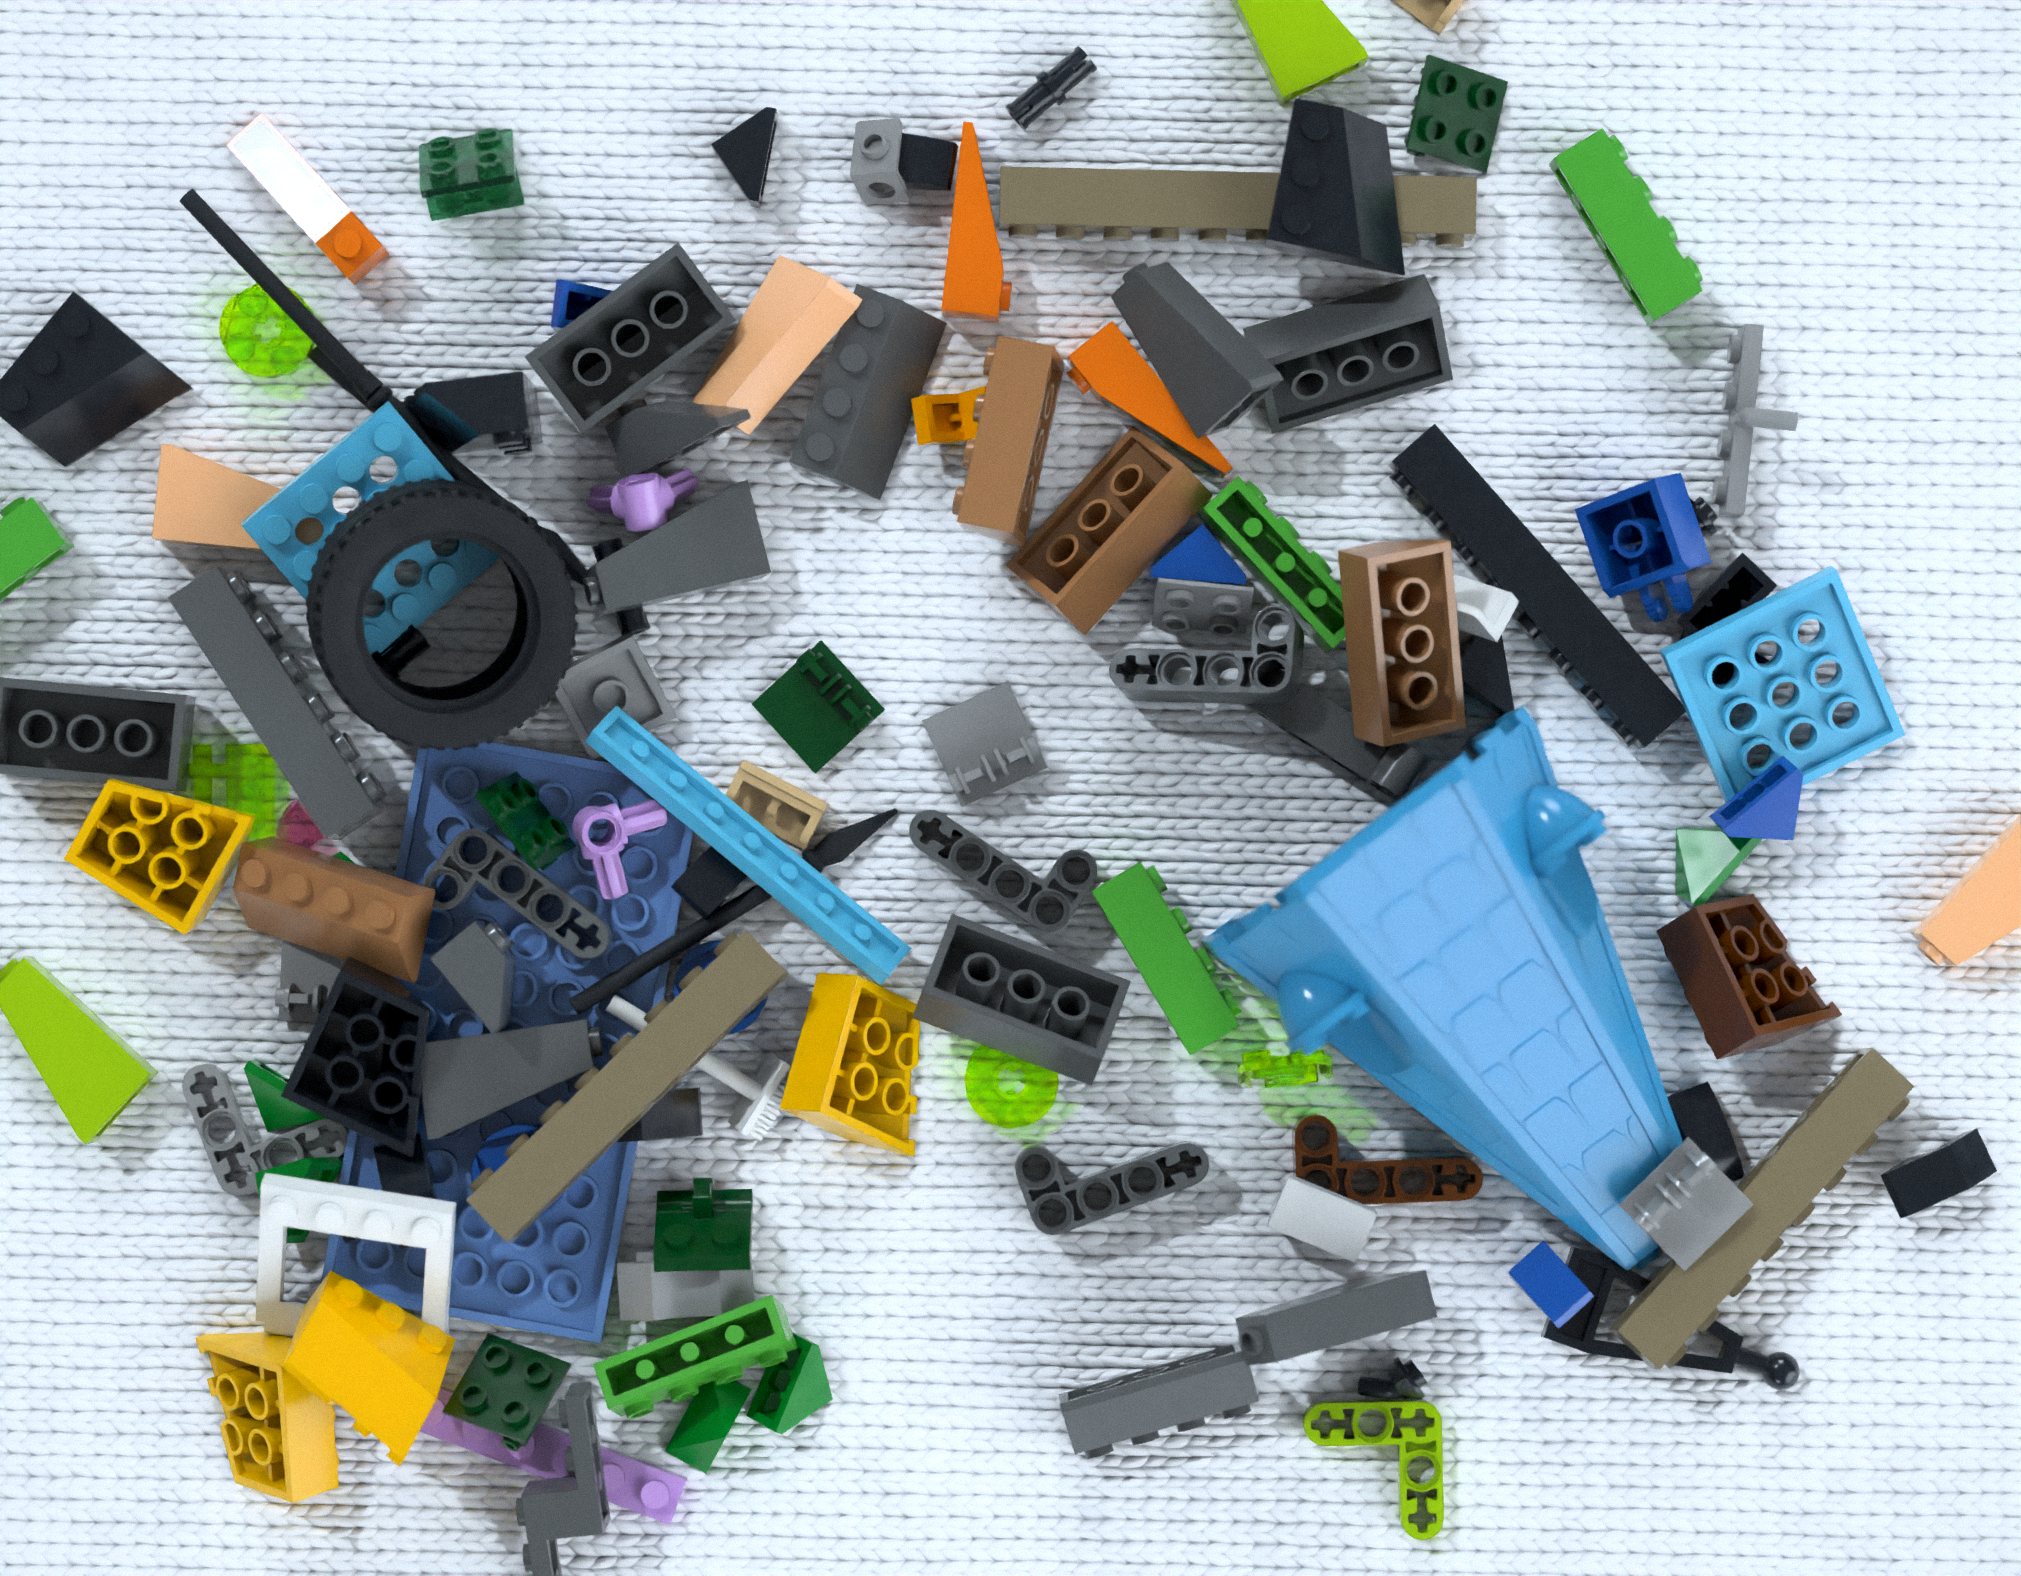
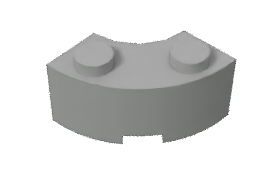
(679, 1294)

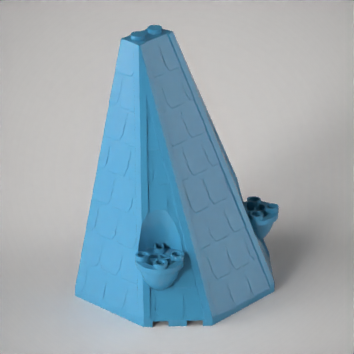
(1478, 982)

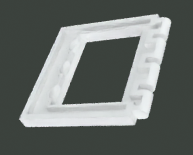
(356, 1214)

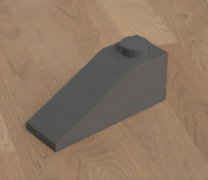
(665, 431)

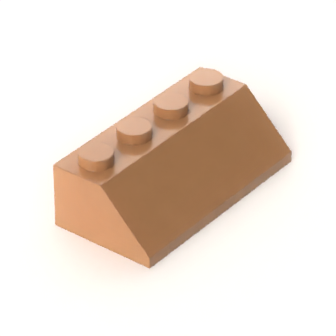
(1009, 439)
(1109, 529)
(1402, 640)
(333, 905)

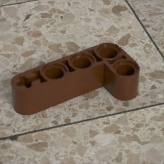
(1386, 1170)

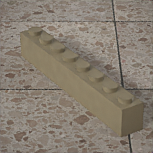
(626, 1087)
(1781, 1192)

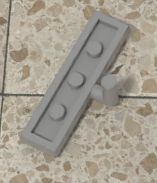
(1740, 401)

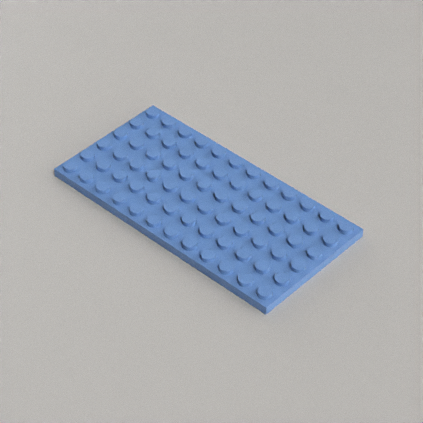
(565, 1262)

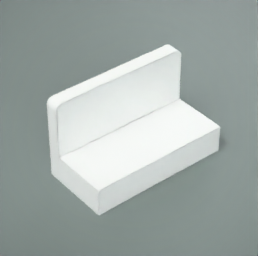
(1482, 608)
(1321, 1218)

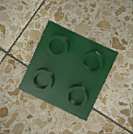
(1455, 114)
(818, 706)
(526, 821)
(507, 1389)

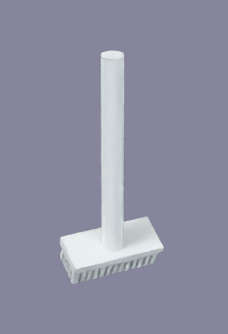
(760, 1095)

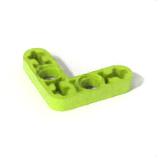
(1409, 1446)

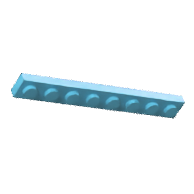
(748, 845)

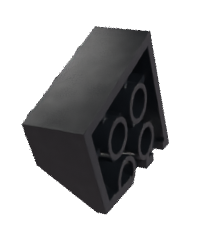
(1336, 190)

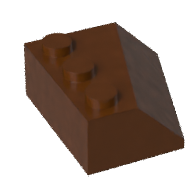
(1741, 977)

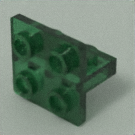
(470, 174)

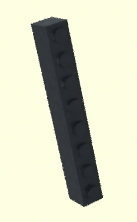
(1548, 598)

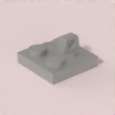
(609, 678)

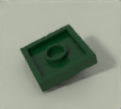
(703, 1229)

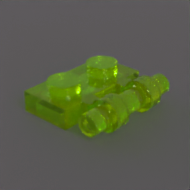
(249, 782)

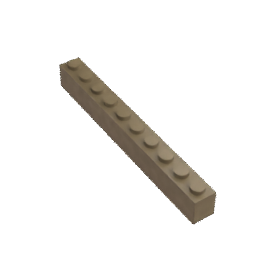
(1203, 204)

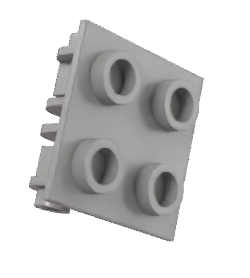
(1202, 606)
(984, 744)
(304, 982)
(1686, 1204)

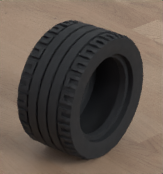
(499, 695)

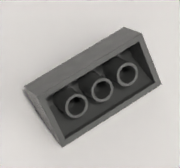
(630, 338)
(1353, 352)
(867, 393)
(1158, 1398)

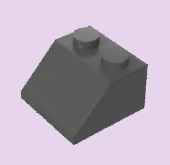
(481, 971)

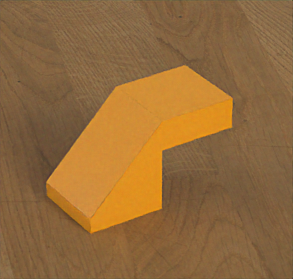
(945, 417)

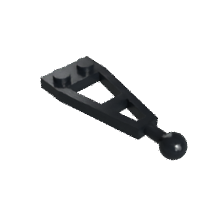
(1597, 1274)

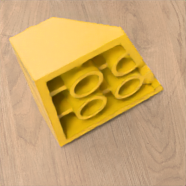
(160, 850)
(856, 1063)
(369, 1361)
(274, 1426)

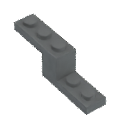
(566, 1504)

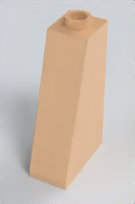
(776, 339)
(207, 502)
(1979, 907)

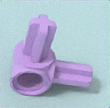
(643, 498)
(606, 851)

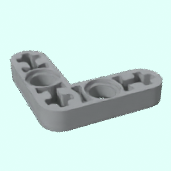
(257, 1155)

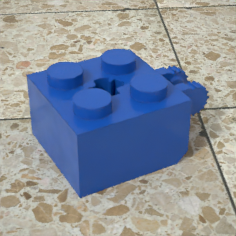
(1646, 539)

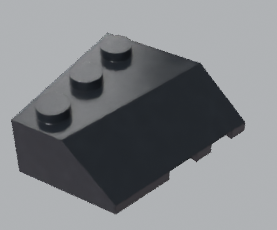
(83, 383)
(480, 413)
(365, 1057)

